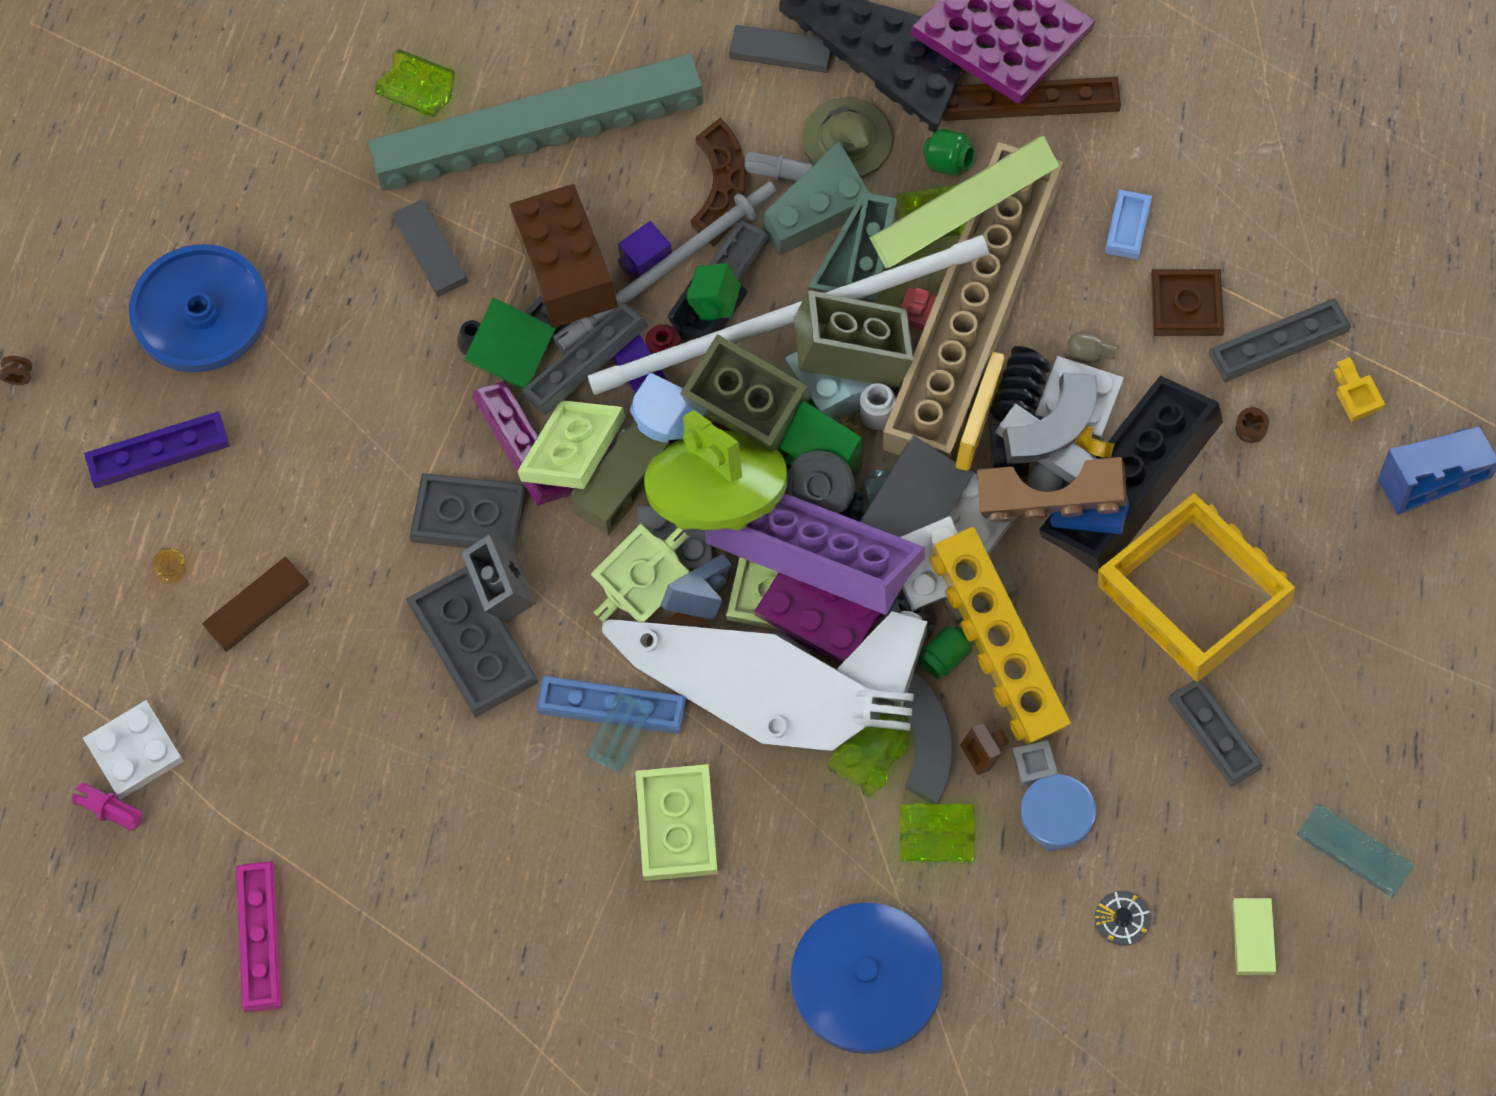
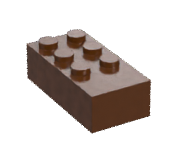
(563, 255)

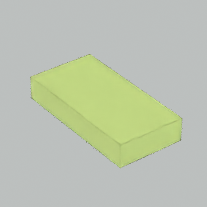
(1254, 936)

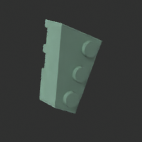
(815, 202)
(853, 253)

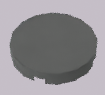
(821, 480)

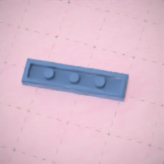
(592, 701)

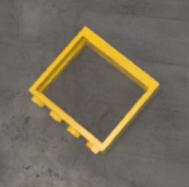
(1148, 617)

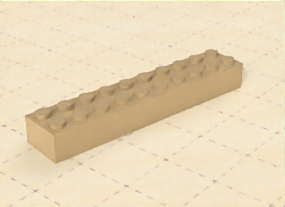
(969, 319)

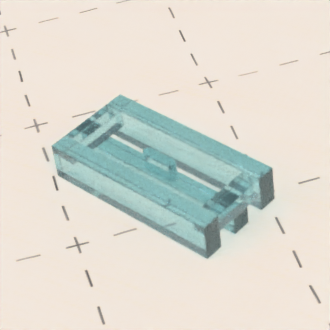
(606, 725)

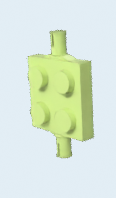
(639, 573)

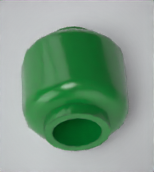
(949, 152)

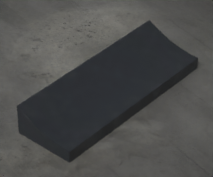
(1157, 448)

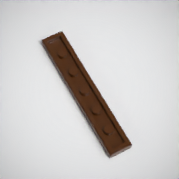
(1048, 98)

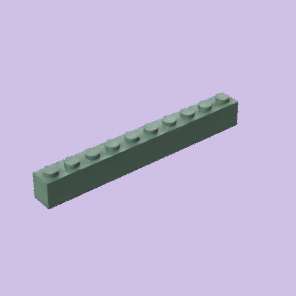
(536, 122)

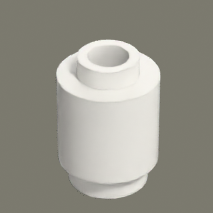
(876, 406)

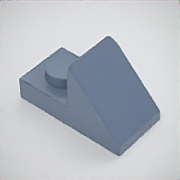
(697, 591)

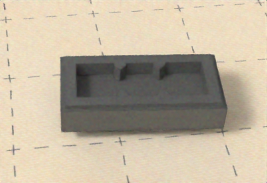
(741, 248)

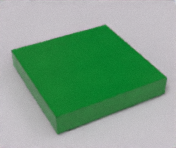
(509, 344)

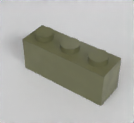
(617, 480)

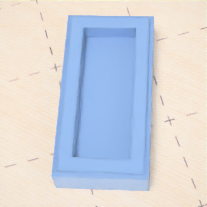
(1128, 224)

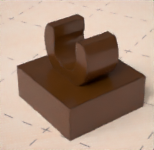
(983, 748)

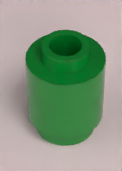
(945, 652)

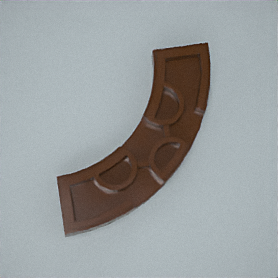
(728, 175)

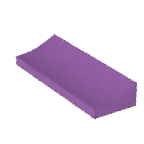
(825, 552)

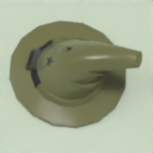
(856, 125)

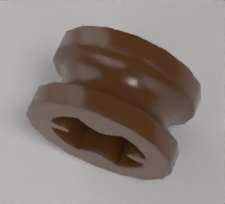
(16, 370)
(1248, 434)

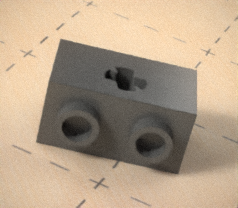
(498, 578)

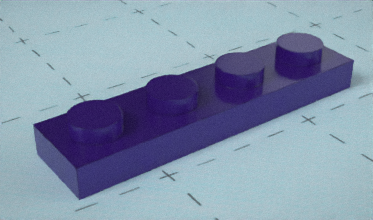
(156, 449)

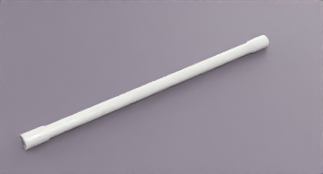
(619, 375)

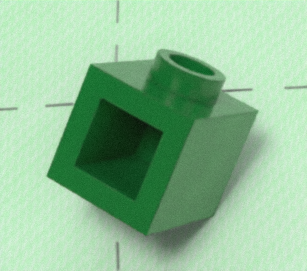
(713, 291)

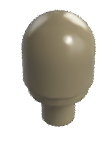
(1089, 347)

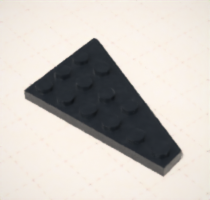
(881, 46)

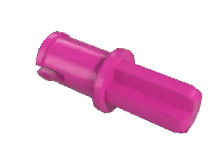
(108, 807)

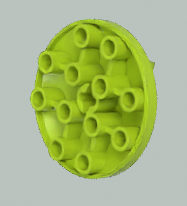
(714, 478)

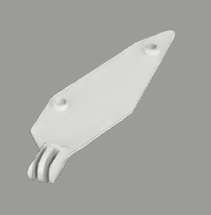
(757, 683)

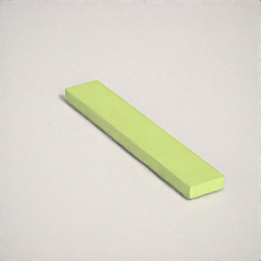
(964, 202)

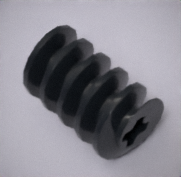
(1021, 382)

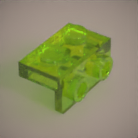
(417, 83)
(869, 756)
(937, 832)

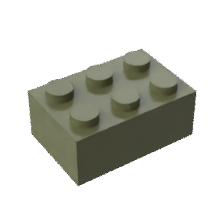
(852, 339)
(745, 393)

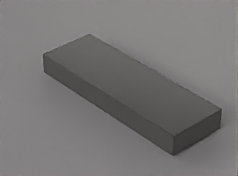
(779, 49)
(429, 248)
(1215, 732)

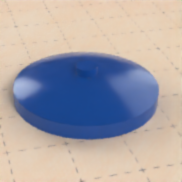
(198, 308)
(866, 978)

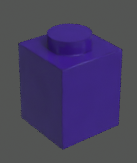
(643, 250)

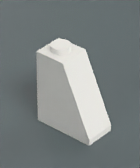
(888, 655)

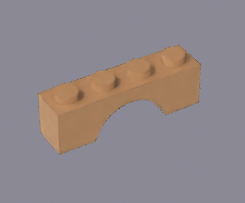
(1098, 487)

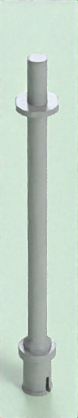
(744, 207)

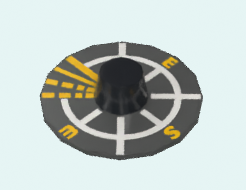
(1122, 918)

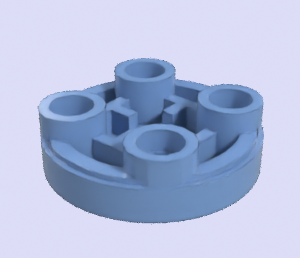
(1058, 812)

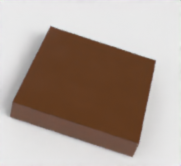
(1187, 302)

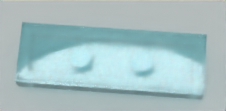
(1355, 850)

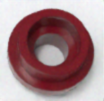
(662, 331)

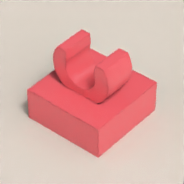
(918, 307)

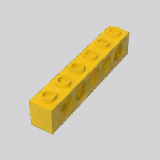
(968, 550)

